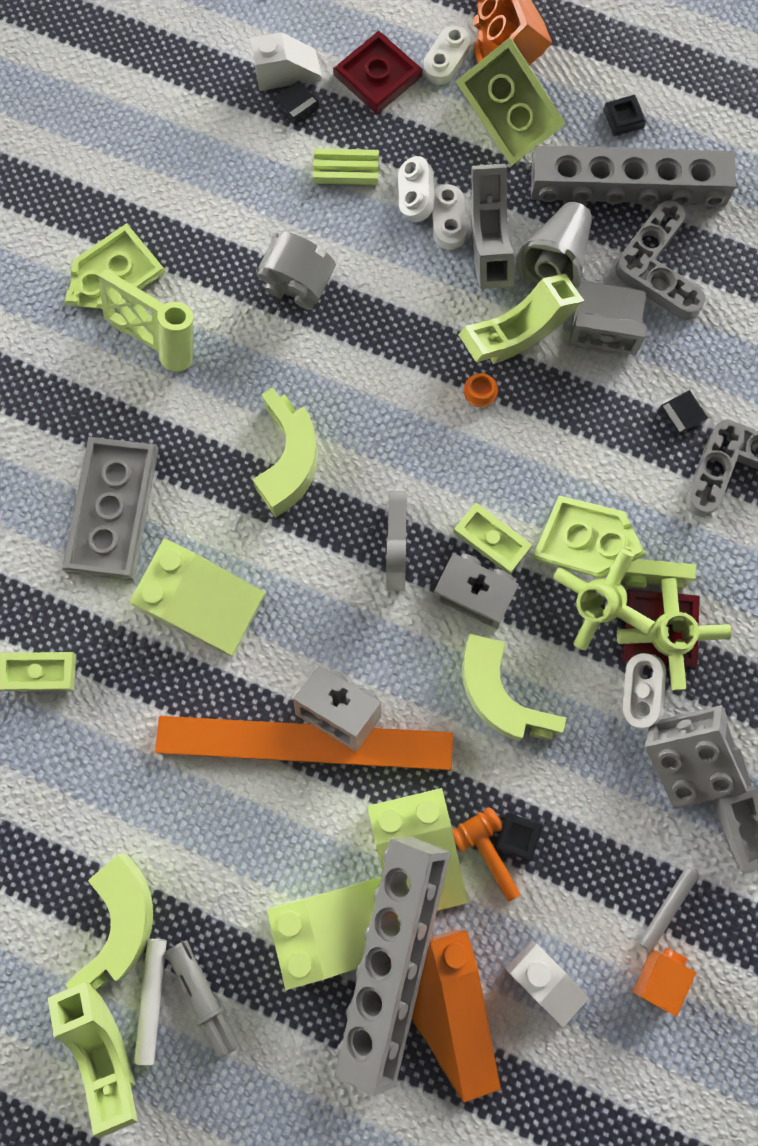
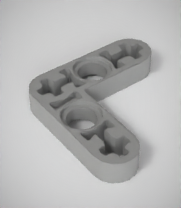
(650, 268)
(737, 450)
(396, 541)

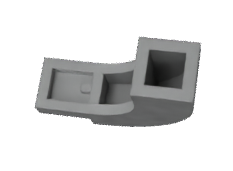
(490, 227)

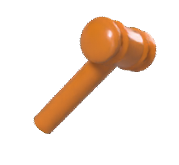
(476, 832)

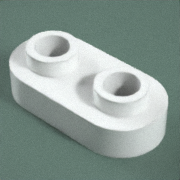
(449, 49)
(417, 182)
(449, 214)
(640, 690)

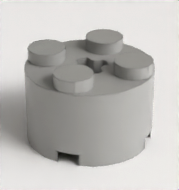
(295, 269)

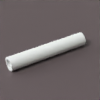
(150, 1002)

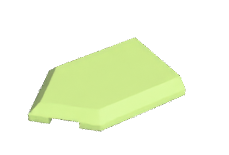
(121, 255)
(586, 537)

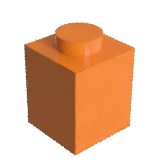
(665, 980)

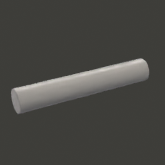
(668, 909)

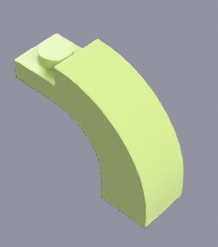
(525, 324)
(293, 473)
(491, 702)
(131, 916)
(91, 1034)

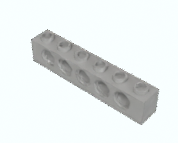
(647, 166)
(376, 1063)

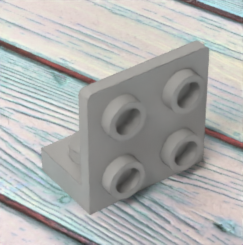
(609, 318)
(694, 757)

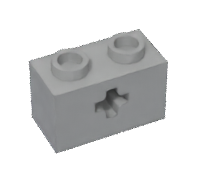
(490, 602)
(346, 722)

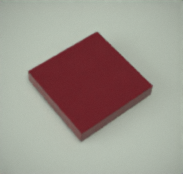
(377, 72)
(651, 605)

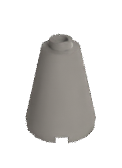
(557, 246)

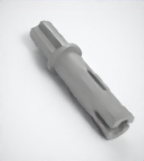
(201, 998)

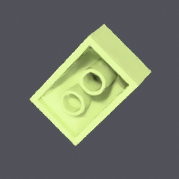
(510, 101)
(197, 597)
(425, 819)
(322, 933)

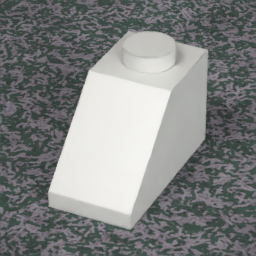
(283, 61)
(547, 983)

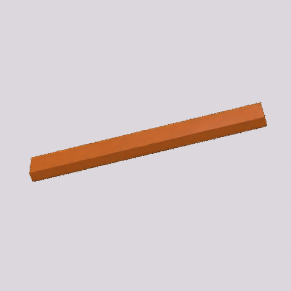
(301, 743)

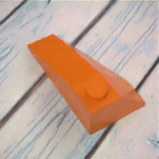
(513, 19)
(454, 1016)

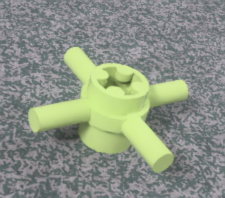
(589, 604)
(681, 622)

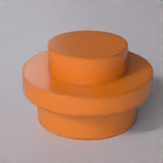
(480, 390)

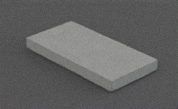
(110, 508)

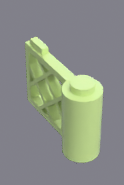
(168, 326)

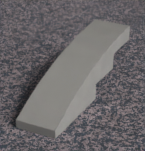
(740, 816)

